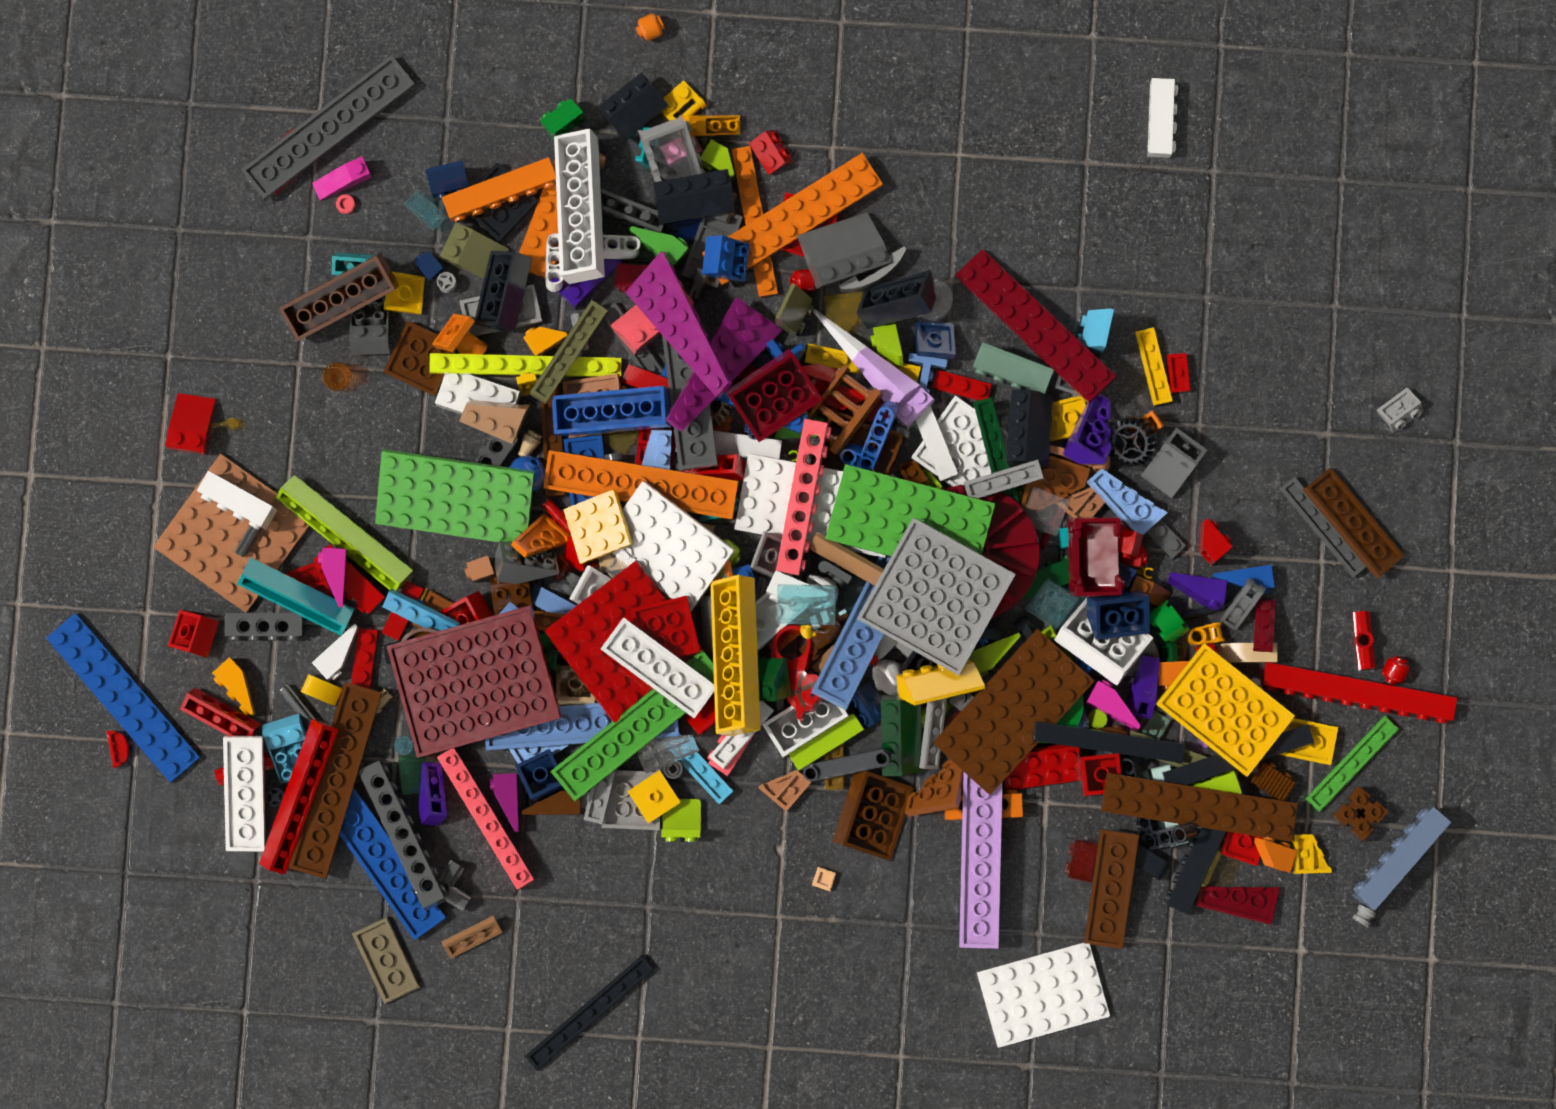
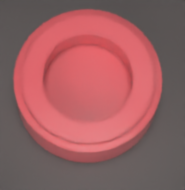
(345, 204)

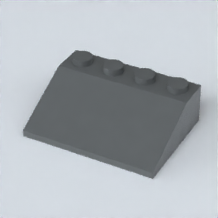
(843, 250)

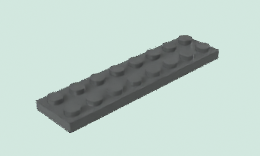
(696, 442)

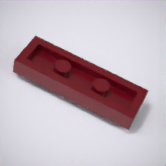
(1264, 625)

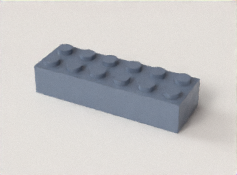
(1401, 858)

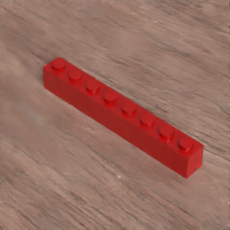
(298, 796)

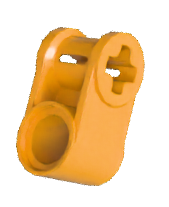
(1209, 634)

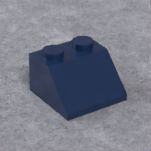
(447, 179)
(538, 777)

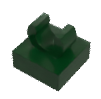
(1169, 653)

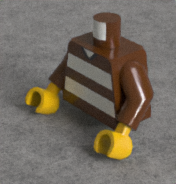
(824, 633)

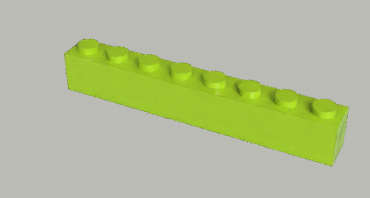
(344, 533)

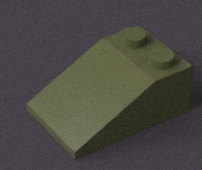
(469, 250)
(794, 310)

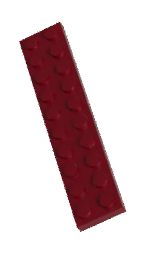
(1035, 326)

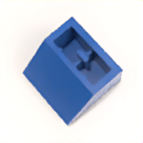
(725, 258)

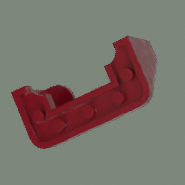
(1094, 556)

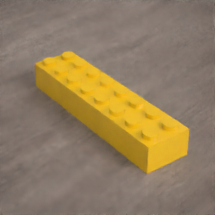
(735, 655)

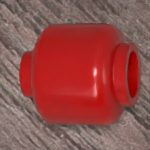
(803, 280)
(1396, 670)

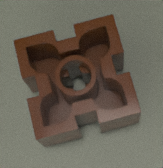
(1371, 813)

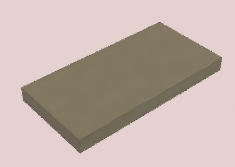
(385, 960)

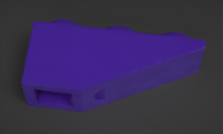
(1144, 687)

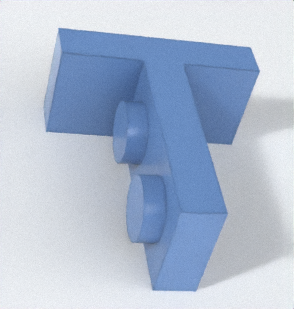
(927, 362)

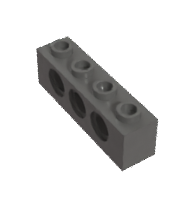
(629, 212)
(499, 458)
(234, 621)

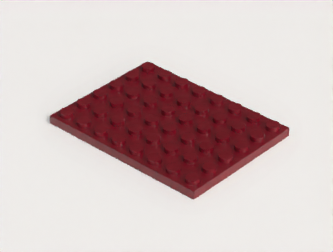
(474, 681)

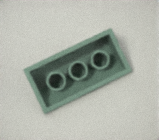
(1011, 369)

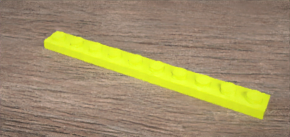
(518, 364)

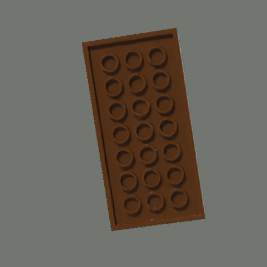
(1000, 720)

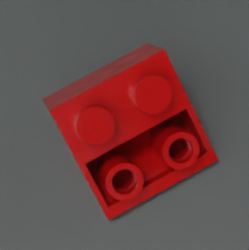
(1211, 542)

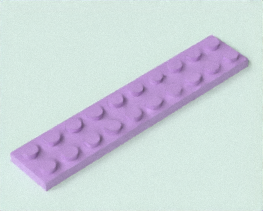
(980, 866)

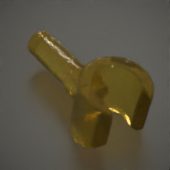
(231, 422)

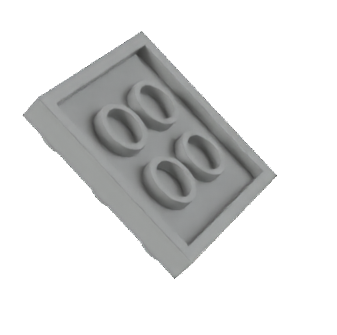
(621, 809)

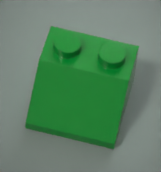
(562, 119)

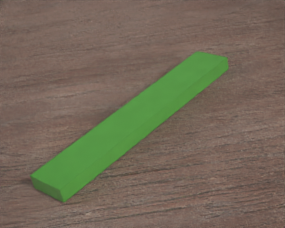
(1351, 763)

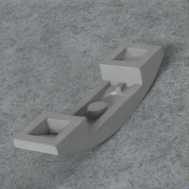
(854, 285)

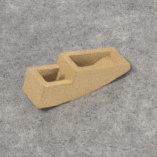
(1244, 653)

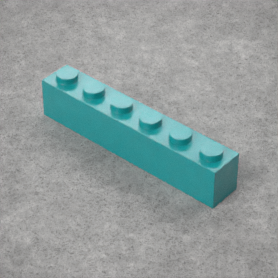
(295, 596)

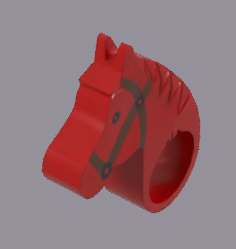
(798, 669)

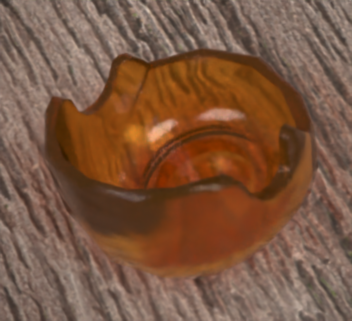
(336, 376)

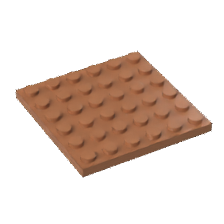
(205, 537)

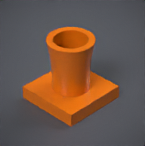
(456, 335)

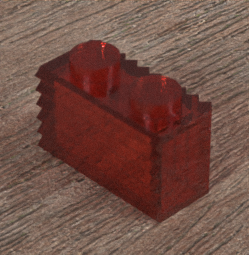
(1082, 861)

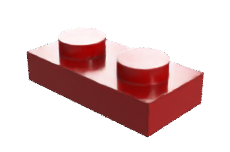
(1178, 373)

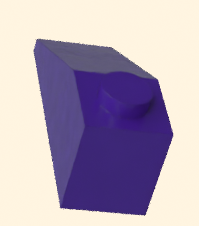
(1203, 590)
(432, 795)

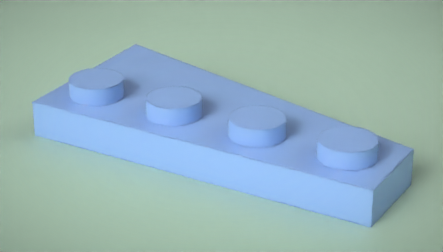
(658, 449)
(1132, 508)

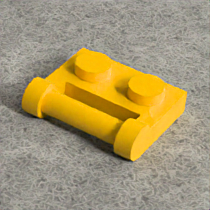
(679, 98)

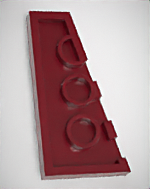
(1242, 902)

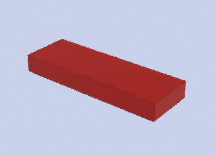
(396, 624)

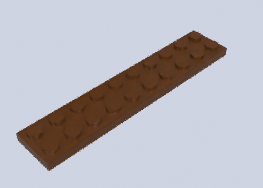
(331, 801)
(1199, 806)

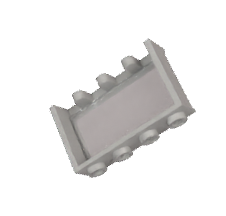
(671, 150)

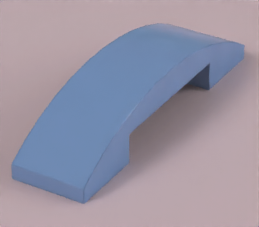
(549, 601)

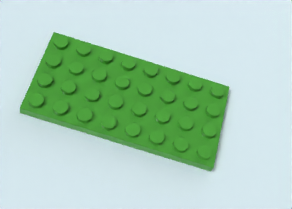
(453, 496)
(878, 508)

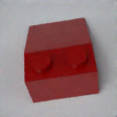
(190, 424)

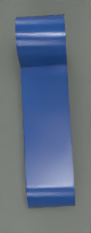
(875, 436)

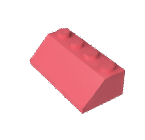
(636, 329)

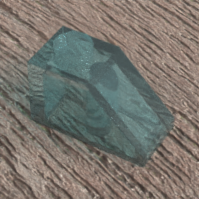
(424, 210)

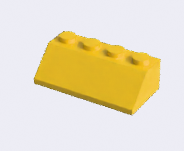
(937, 683)

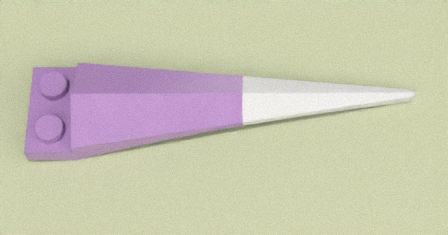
(894, 384)

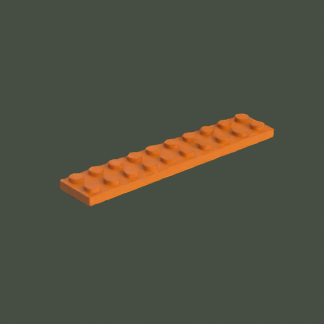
(807, 209)
(597, 476)

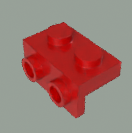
(771, 151)

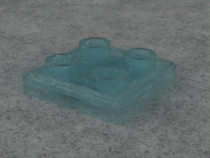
(1052, 603)

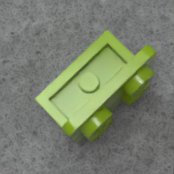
(682, 821)

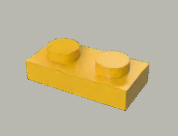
(526, 382)

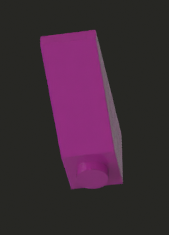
(506, 792)

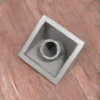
(766, 555)

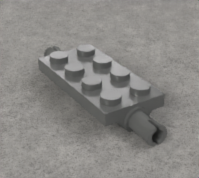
(710, 226)

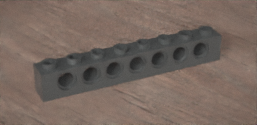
(370, 776)

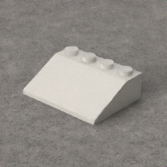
(1107, 656)

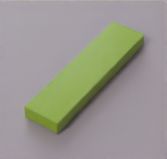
(826, 742)

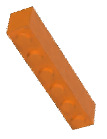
(499, 190)

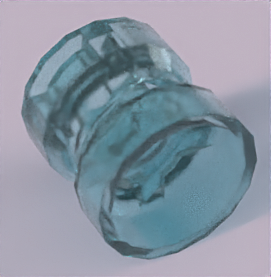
(404, 745)

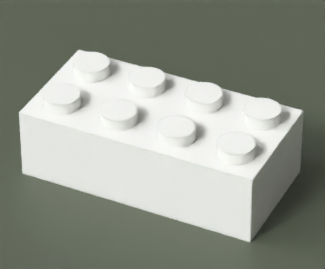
(460, 388)
(791, 734)

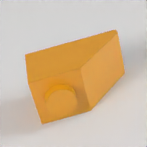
(543, 339)

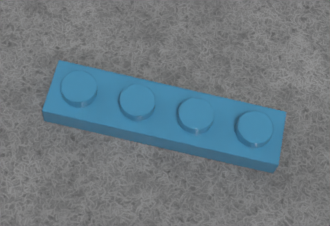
(417, 612)

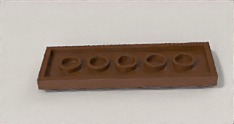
(1353, 523)
(1111, 888)

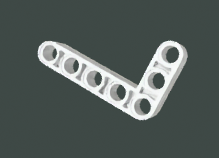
(620, 252)

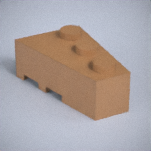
(495, 418)

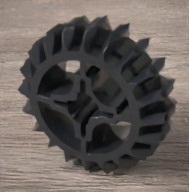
(1143, 442)

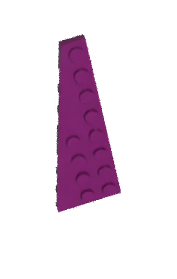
(667, 307)
(736, 344)

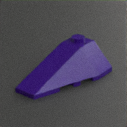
(578, 292)
(1091, 434)

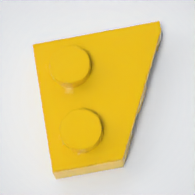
(1308, 856)

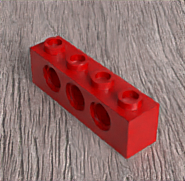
(218, 714)

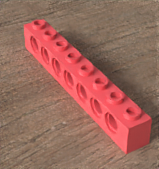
(785, 562)
(486, 818)

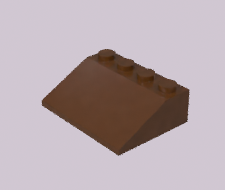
(872, 815)

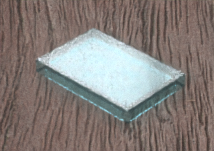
(806, 604)

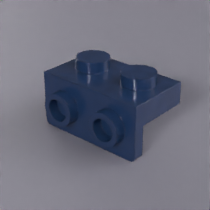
(867, 705)

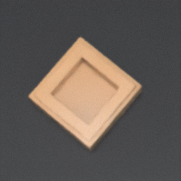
(823, 879)

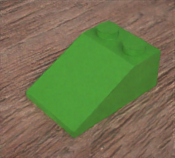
(656, 242)

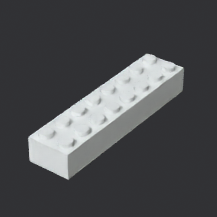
(579, 206)

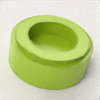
(1097, 719)

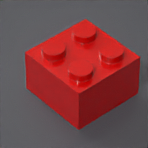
(1094, 772)

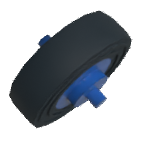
(989, 635)

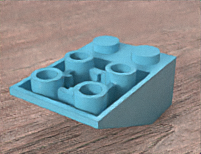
(284, 744)

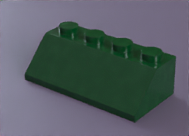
(901, 734)

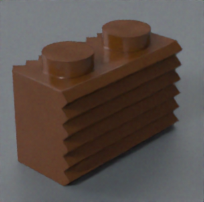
(1272, 781)

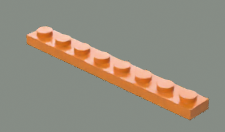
(752, 210)

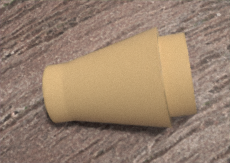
(529, 443)

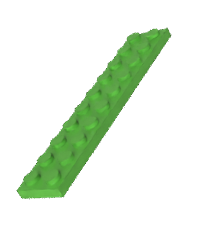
(624, 738)

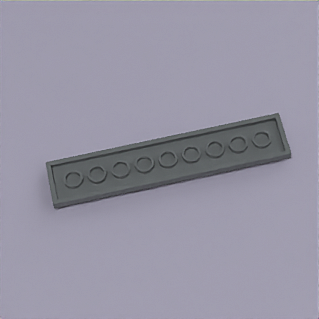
(328, 127)

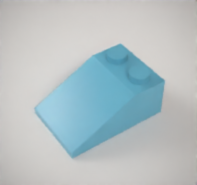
(1095, 329)

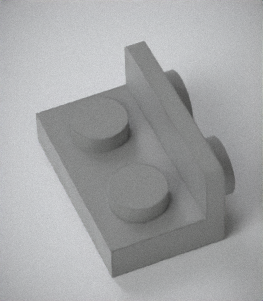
(1400, 410)

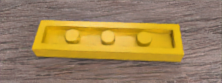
(1153, 366)

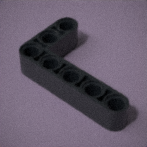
(1152, 832)

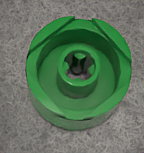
(1168, 621)

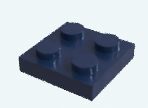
(935, 339)

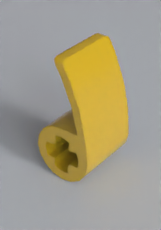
(321, 690)

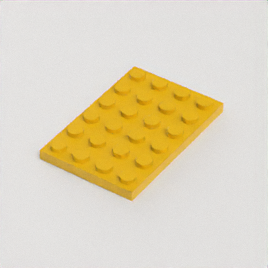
(1225, 710)

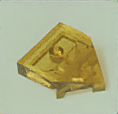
(842, 309)

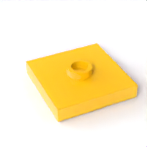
(408, 296)
(654, 796)

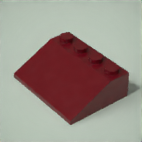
(774, 395)

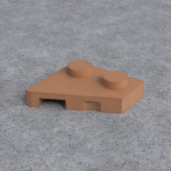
(1084, 504)
(786, 789)

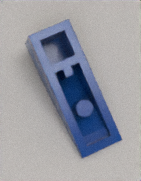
(1261, 575)

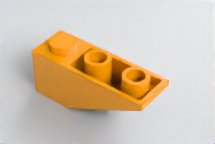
(713, 124)
(235, 681)

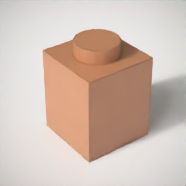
(479, 569)

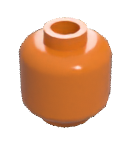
(650, 27)

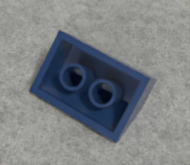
(1119, 615)

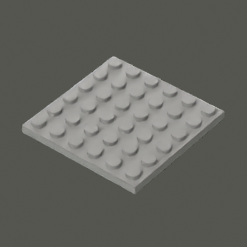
(936, 596)

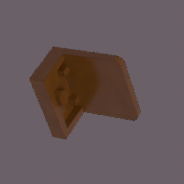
(503, 593)

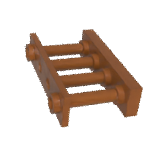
(860, 412)

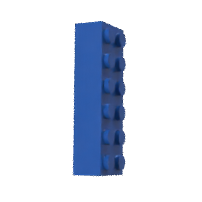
(611, 411)

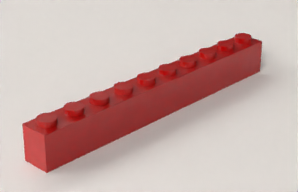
(1359, 692)

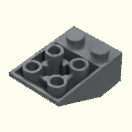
(370, 329)
(1174, 463)
(516, 569)

